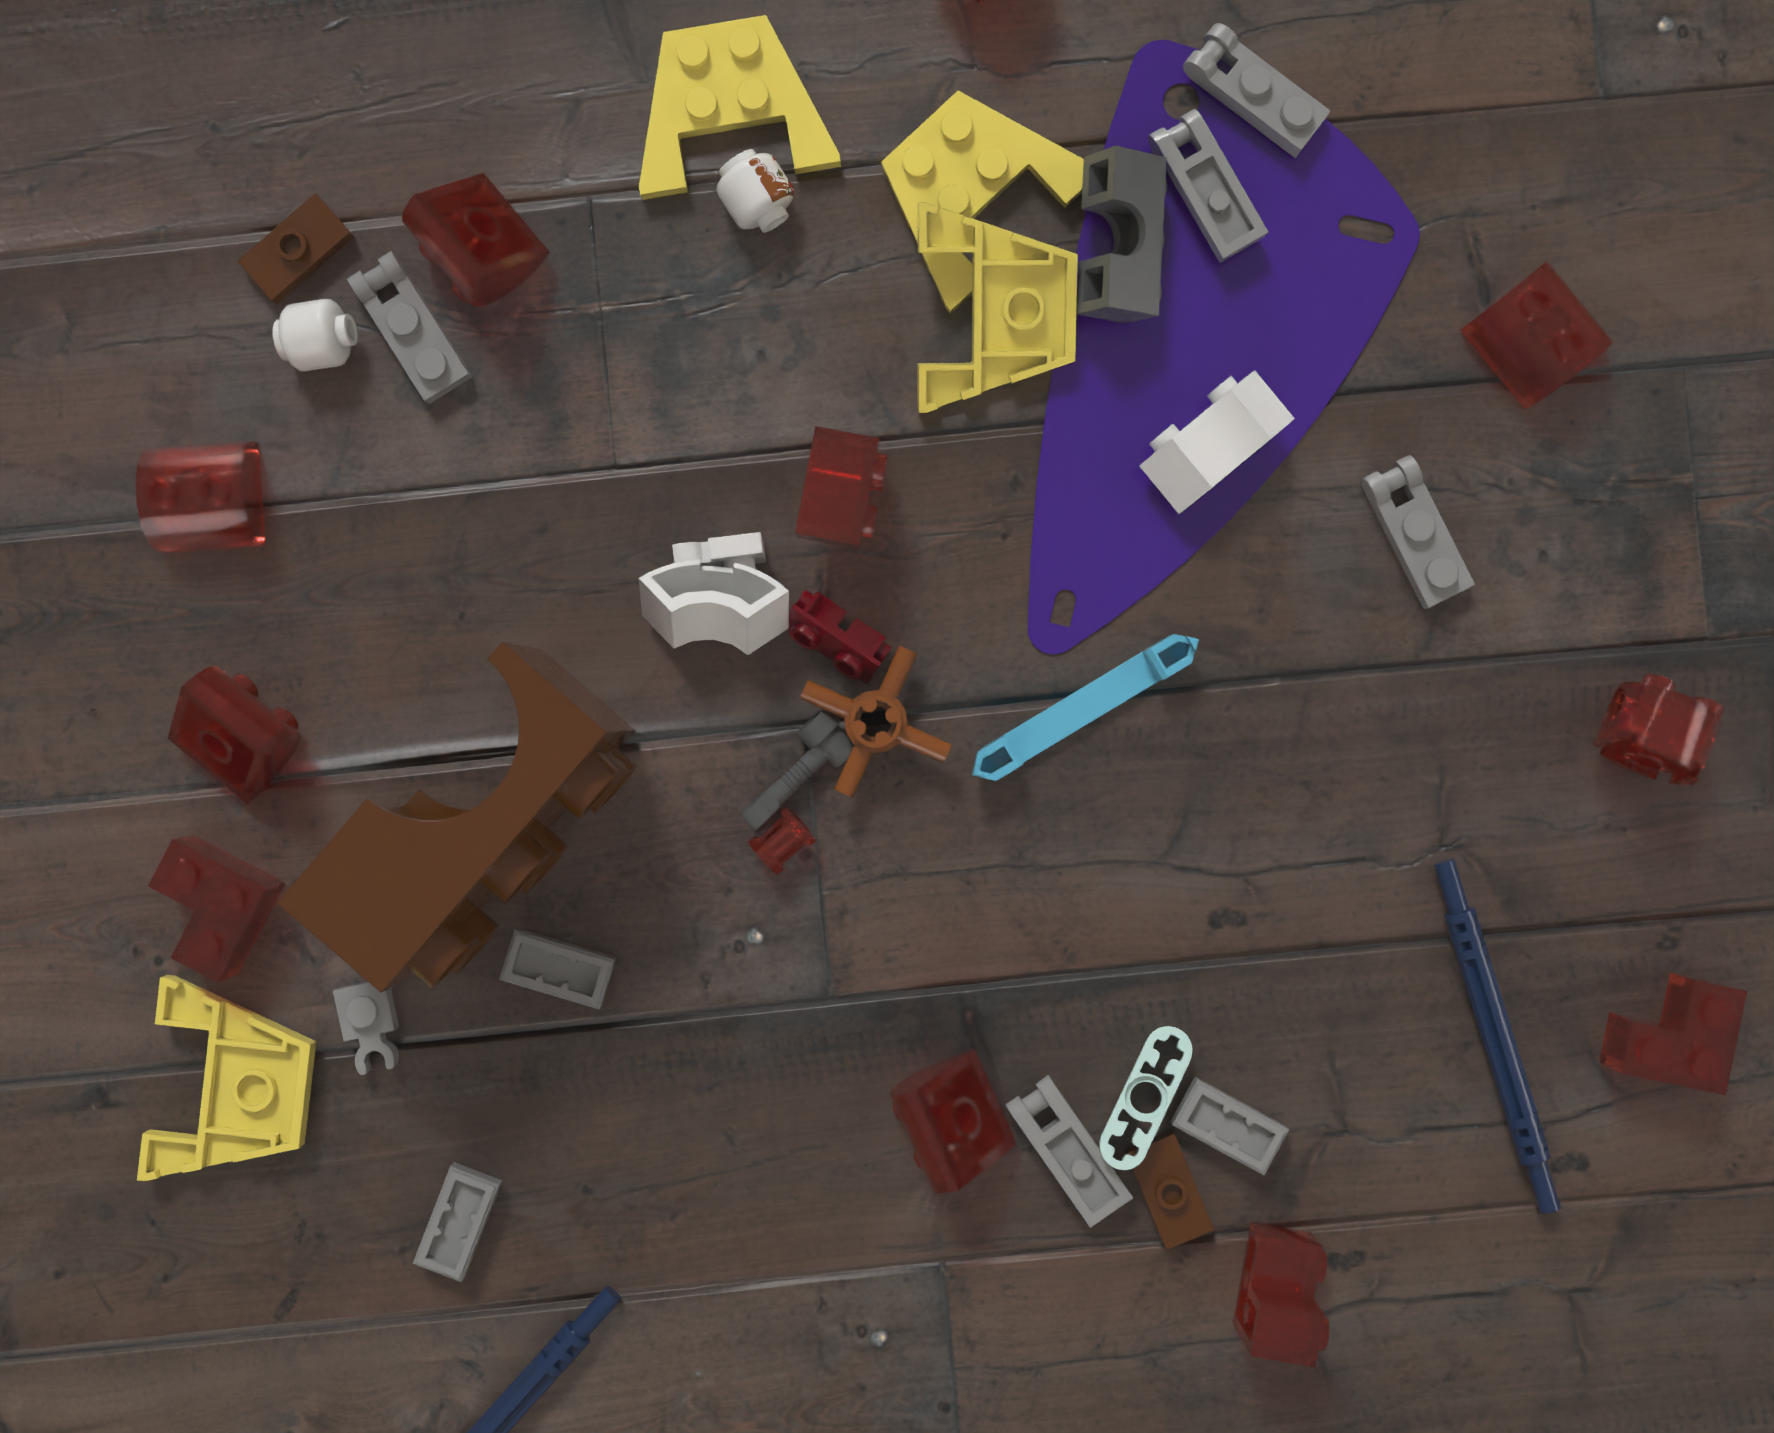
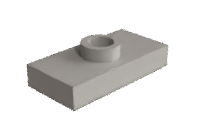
(557, 968)
(1229, 1125)
(457, 1222)

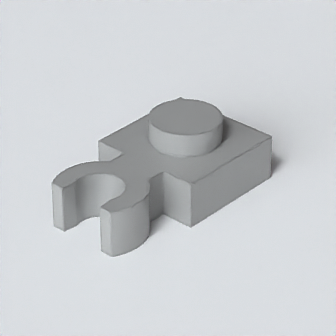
(367, 1017)

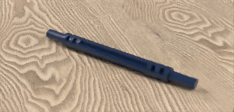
(1497, 1036)
(546, 1367)

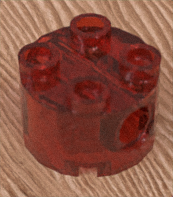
(1659, 730)

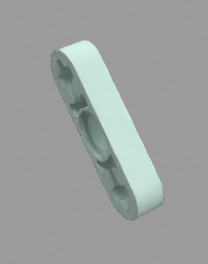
(1173, 1067)

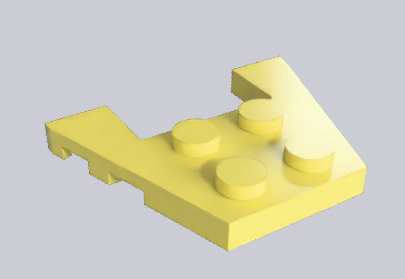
(721, 82)
(962, 165)
(1019, 307)
(251, 1085)

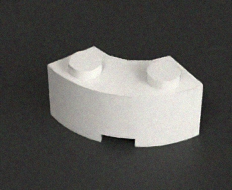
(1216, 441)
(714, 603)

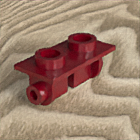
(853, 652)

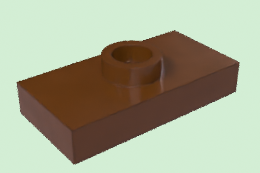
(295, 248)
(1171, 1192)

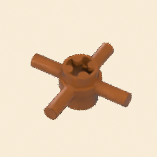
(883, 741)

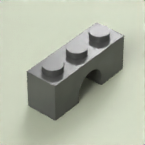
(1130, 194)

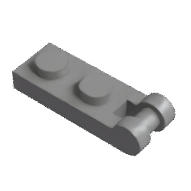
(1255, 90)
(1209, 186)
(410, 329)
(1417, 533)
(1070, 1153)

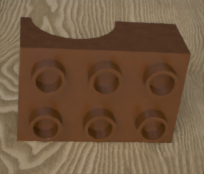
(409, 881)

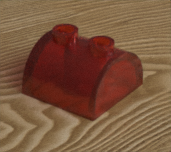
(474, 238)
(1537, 335)
(201, 496)
(232, 731)
(952, 1121)

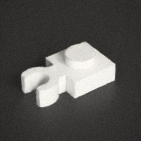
(724, 550)

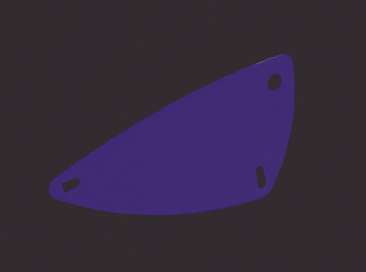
(1282, 307)

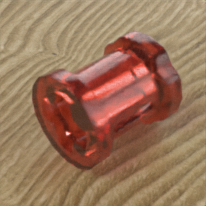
(782, 840)

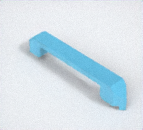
(1084, 706)

